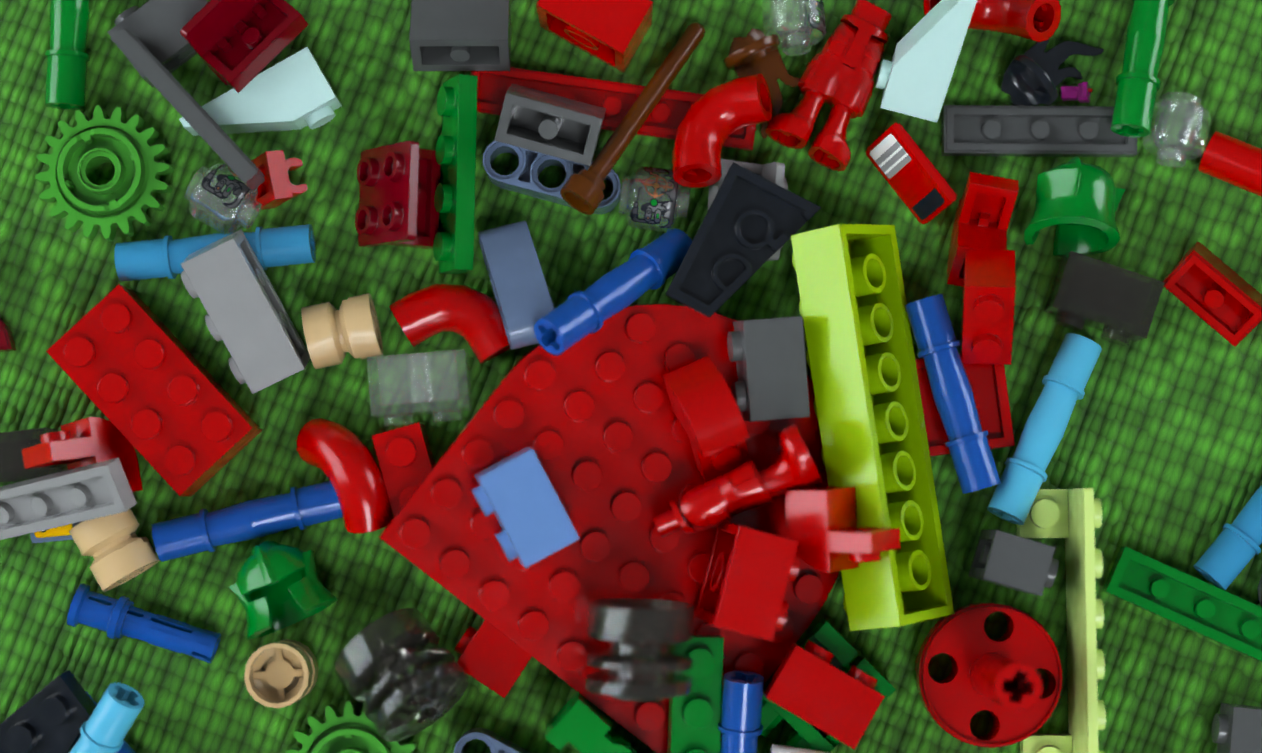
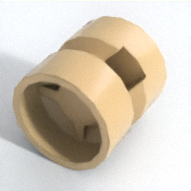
(336, 332)
(115, 548)
(281, 673)

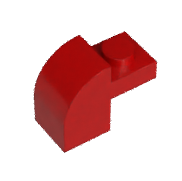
(980, 220)
(708, 416)
(83, 444)
(828, 531)

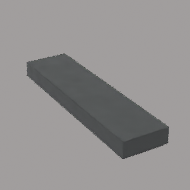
(188, 108)
(1032, 131)

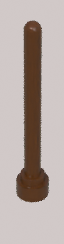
(586, 189)

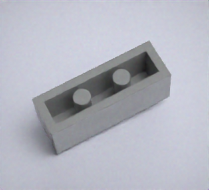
(244, 312)

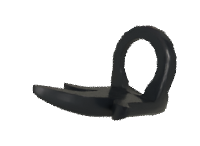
(1035, 74)

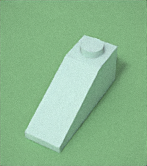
(925, 61)
(277, 99)

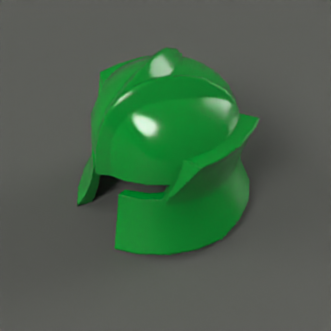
(1081, 203)
(279, 588)

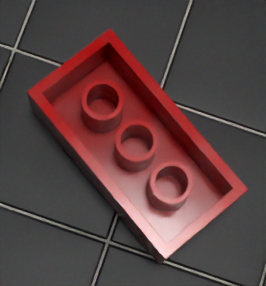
(154, 391)

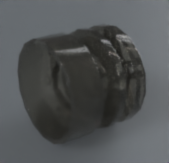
(640, 648)
(401, 674)

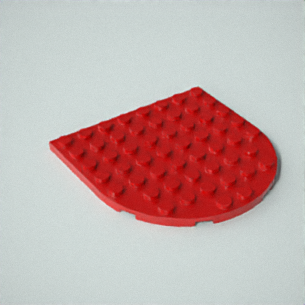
(615, 464)

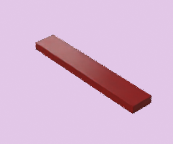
(611, 95)

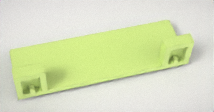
(1074, 516)

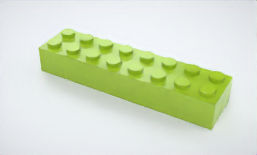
(872, 417)

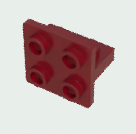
(242, 36)
(397, 196)

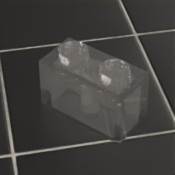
(419, 385)

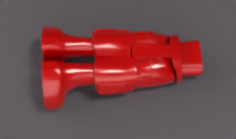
(843, 79)
(741, 489)

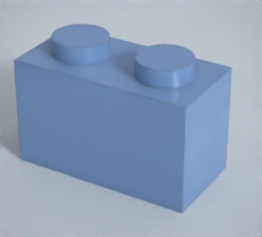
(525, 508)

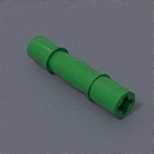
(67, 54)
(1141, 63)

